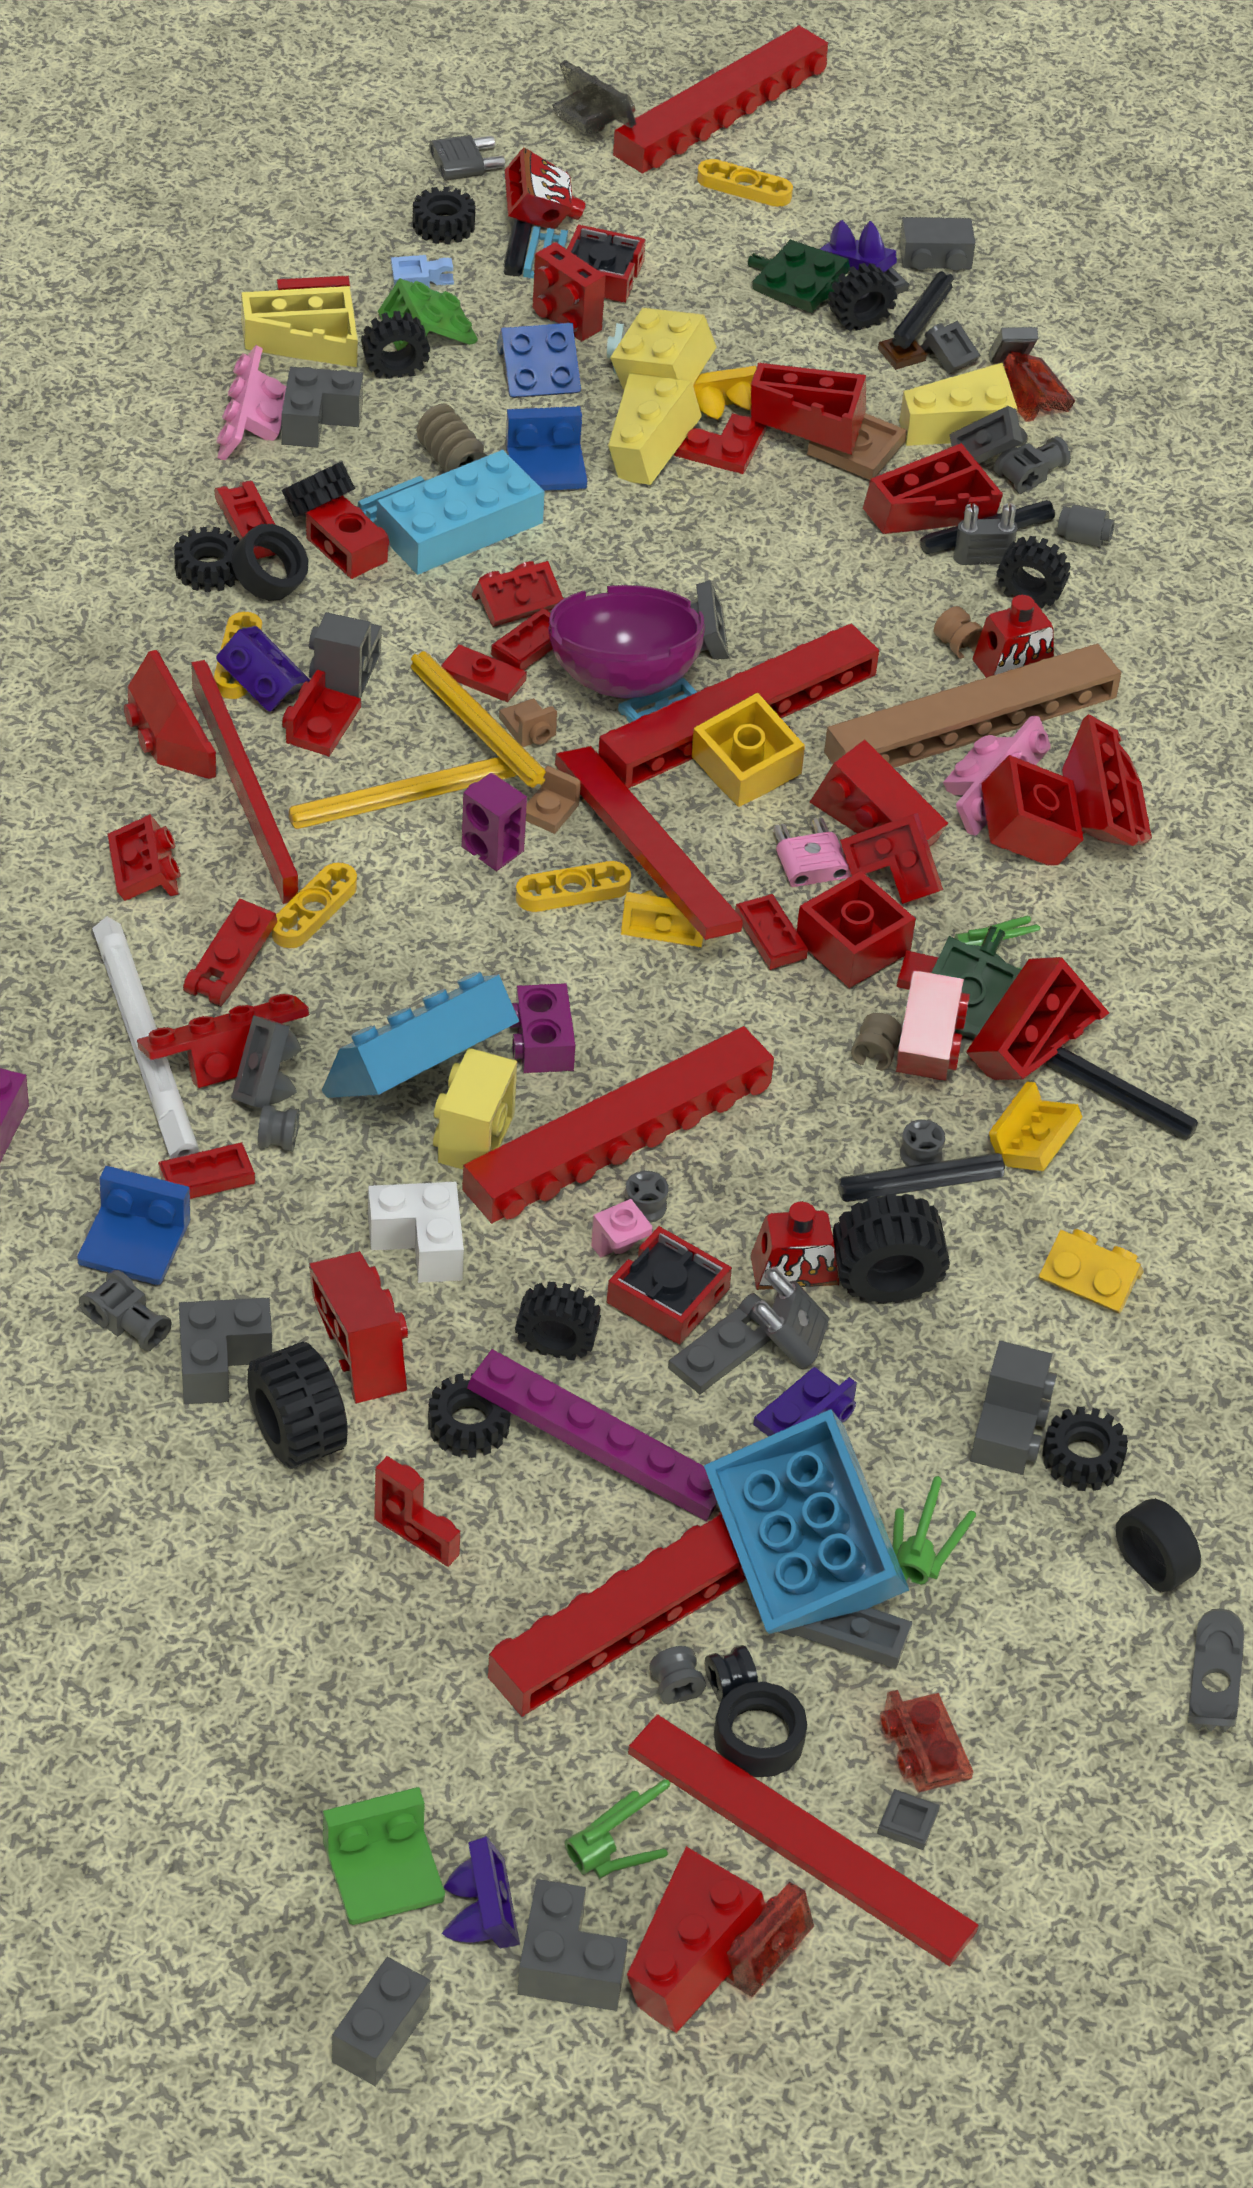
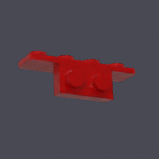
(218, 1042)

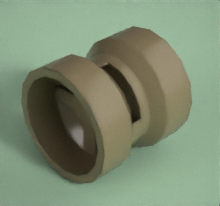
(877, 1040)

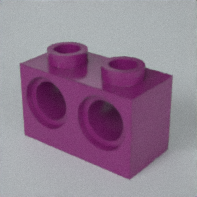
(493, 821)
(545, 1028)

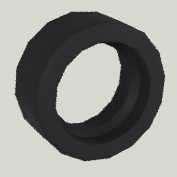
(253, 576)
(1158, 1544)
(769, 1698)

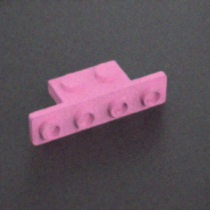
(253, 405)
(987, 754)

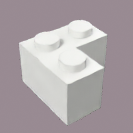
(423, 1219)

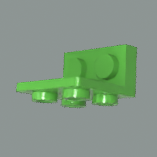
(435, 310)
(381, 1856)

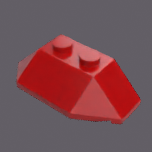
(166, 720)
(1106, 786)

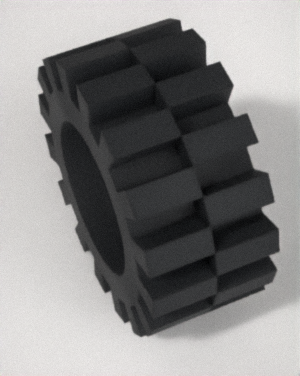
(431, 205)
(854, 286)
(393, 330)
(318, 489)
(205, 545)
(1039, 557)
(558, 1321)
(462, 1435)
(1083, 1469)

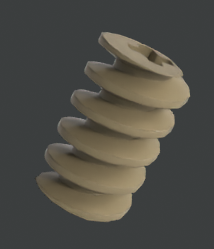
(448, 438)

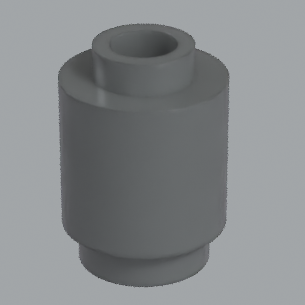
(1085, 525)

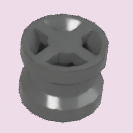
(278, 1127)
(921, 1134)
(648, 1185)
(677, 1674)

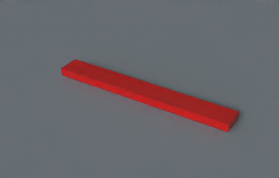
(244, 781)
(650, 844)
(804, 1840)

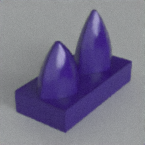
(865, 250)
(493, 1913)

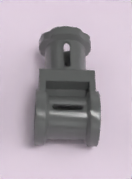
(1030, 465)
(123, 1308)

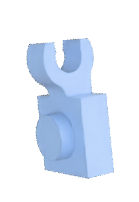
(419, 269)

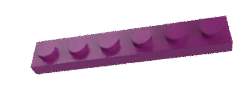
(595, 1433)

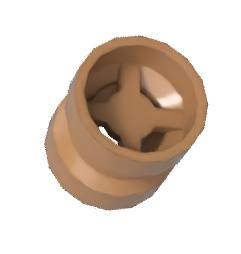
(956, 628)

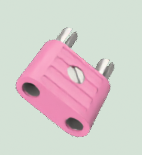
(811, 857)

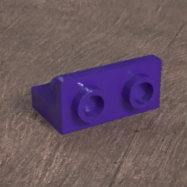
(261, 667)
(805, 1399)

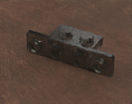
(592, 102)

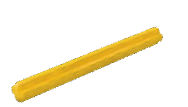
(478, 719)
(395, 793)

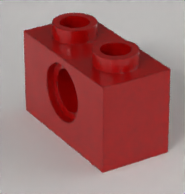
(347, 536)

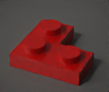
(726, 451)
(901, 847)
(401, 1509)

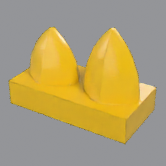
(724, 388)
(657, 919)

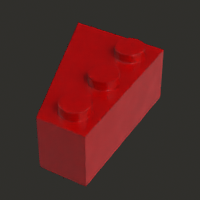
(810, 403)
(931, 493)
(869, 792)
(1034, 1019)
(362, 1323)
(689, 1939)

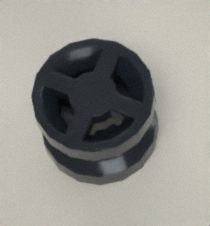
(730, 1670)

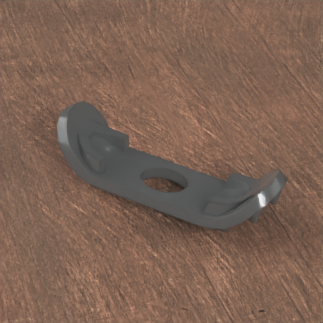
(1217, 1651)

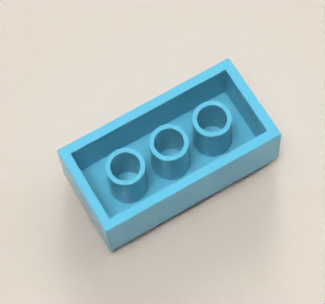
(460, 511)

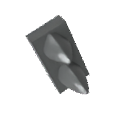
(991, 434)
(712, 610)
(258, 1075)

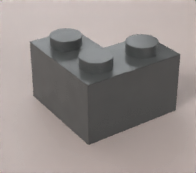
(317, 399)
(345, 652)
(217, 1337)
(1014, 1408)
(564, 1961)

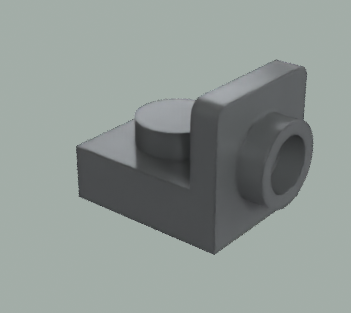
(951, 346)

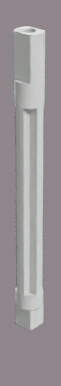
(139, 1023)

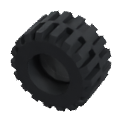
(890, 1249)
(297, 1405)

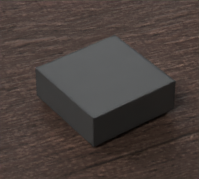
(908, 1819)

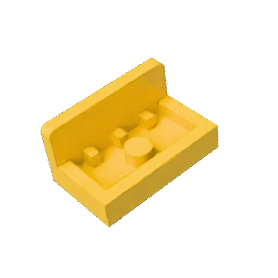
(1033, 1129)
(1091, 1270)

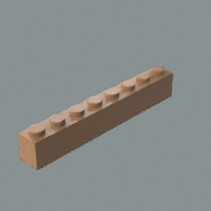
(980, 708)

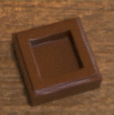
(902, 357)

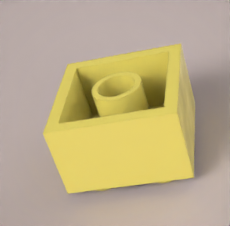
(664, 346)
(476, 1107)

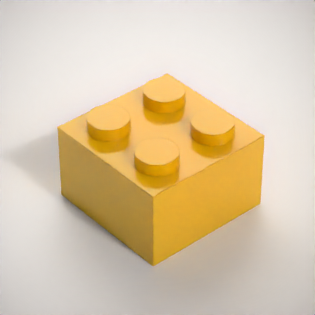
(748, 750)

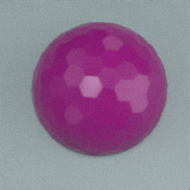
(626, 639)

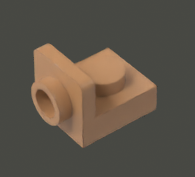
(529, 722)
(554, 800)

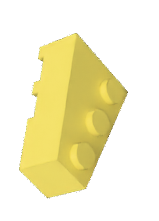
(302, 324)
(952, 403)
(651, 425)

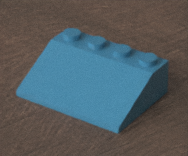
(421, 1037)
(806, 1525)

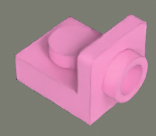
(619, 1228)

